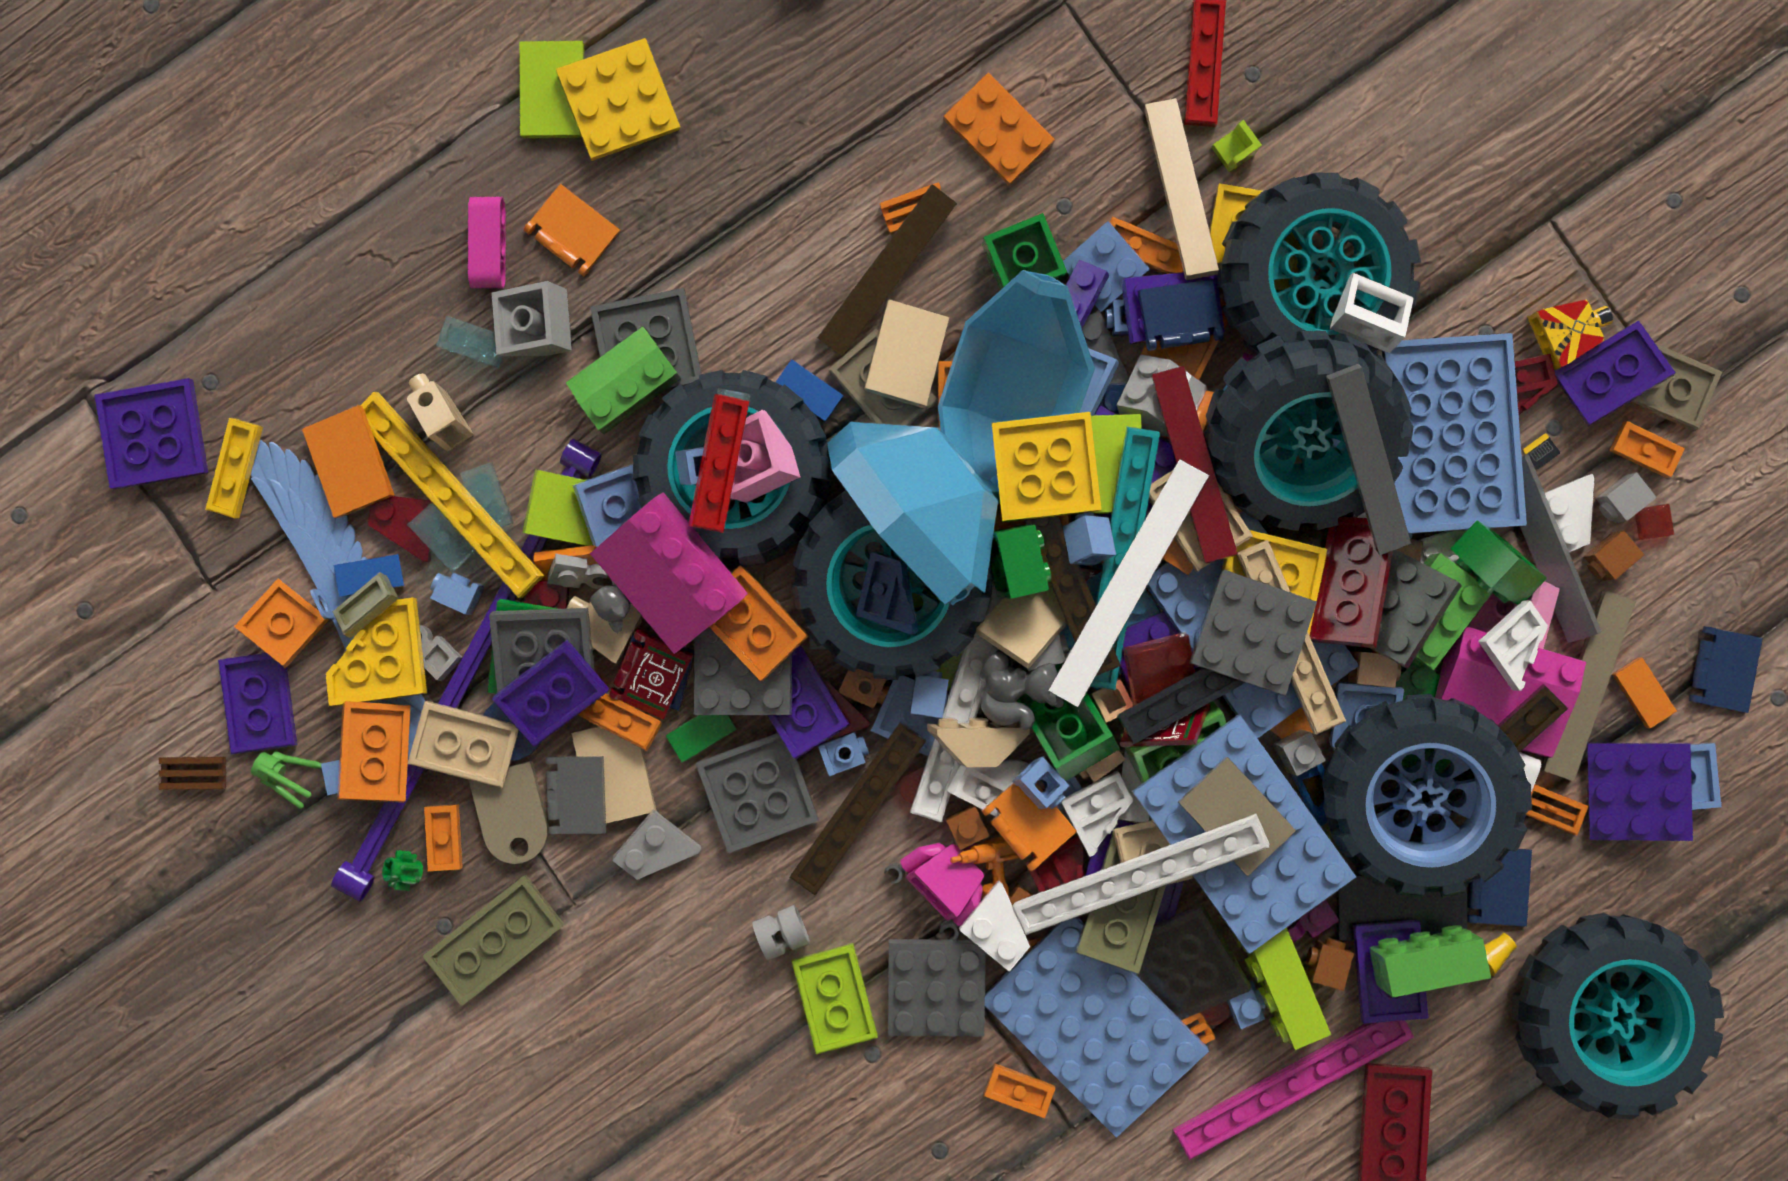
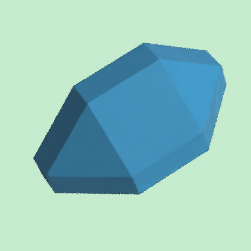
(1012, 363)
(920, 501)

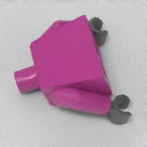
(948, 886)

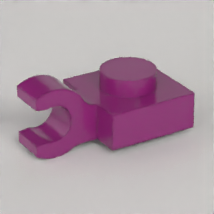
(1313, 922)

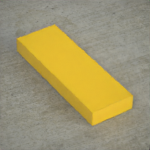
(234, 468)

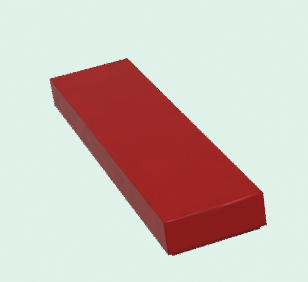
(1205, 63)
(718, 463)

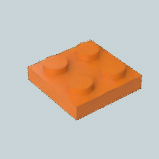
(281, 623)

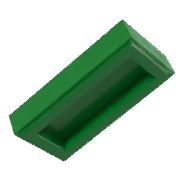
(699, 734)

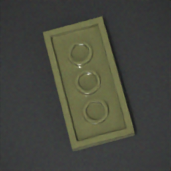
(1123, 929)
(493, 940)

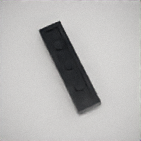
(1174, 703)

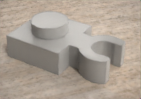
(573, 571)
(438, 654)

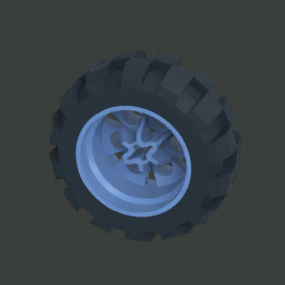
(1447, 854)

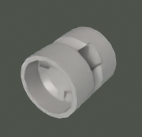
(792, 929)

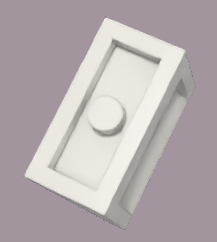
(1369, 326)

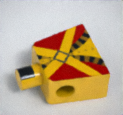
(1569, 330)

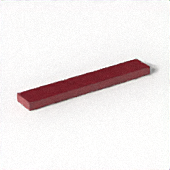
(1190, 446)

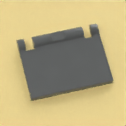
(576, 795)

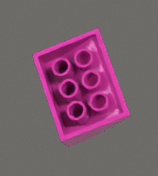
(668, 573)
(1475, 680)

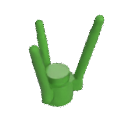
(271, 772)

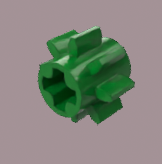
(402, 870)

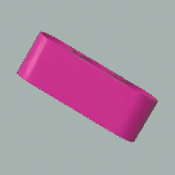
(486, 242)

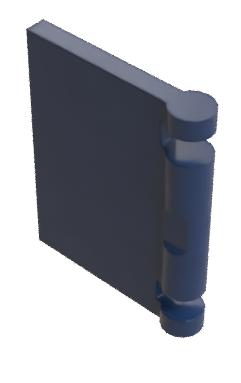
(1180, 314)
(1726, 669)
(1505, 895)

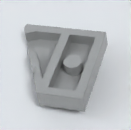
(654, 847)

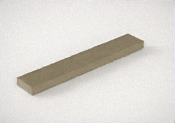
(1600, 655)

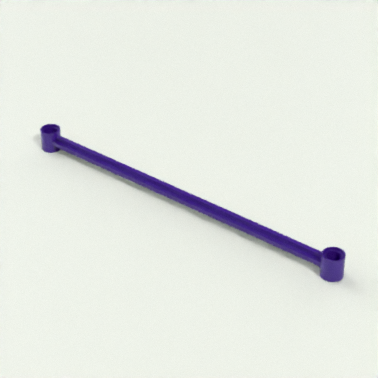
(355, 877)

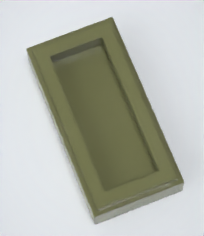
(365, 605)

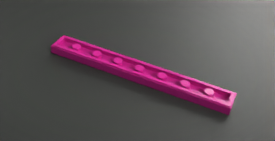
(1290, 1085)

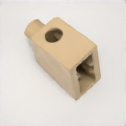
(437, 413)
(603, 637)

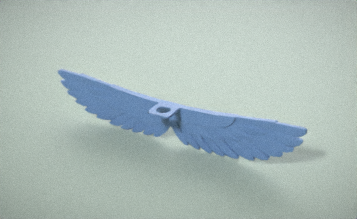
(317, 536)

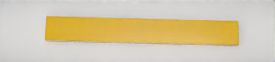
(450, 497)

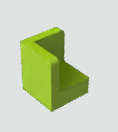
(1237, 146)

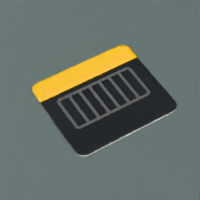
(1541, 451)

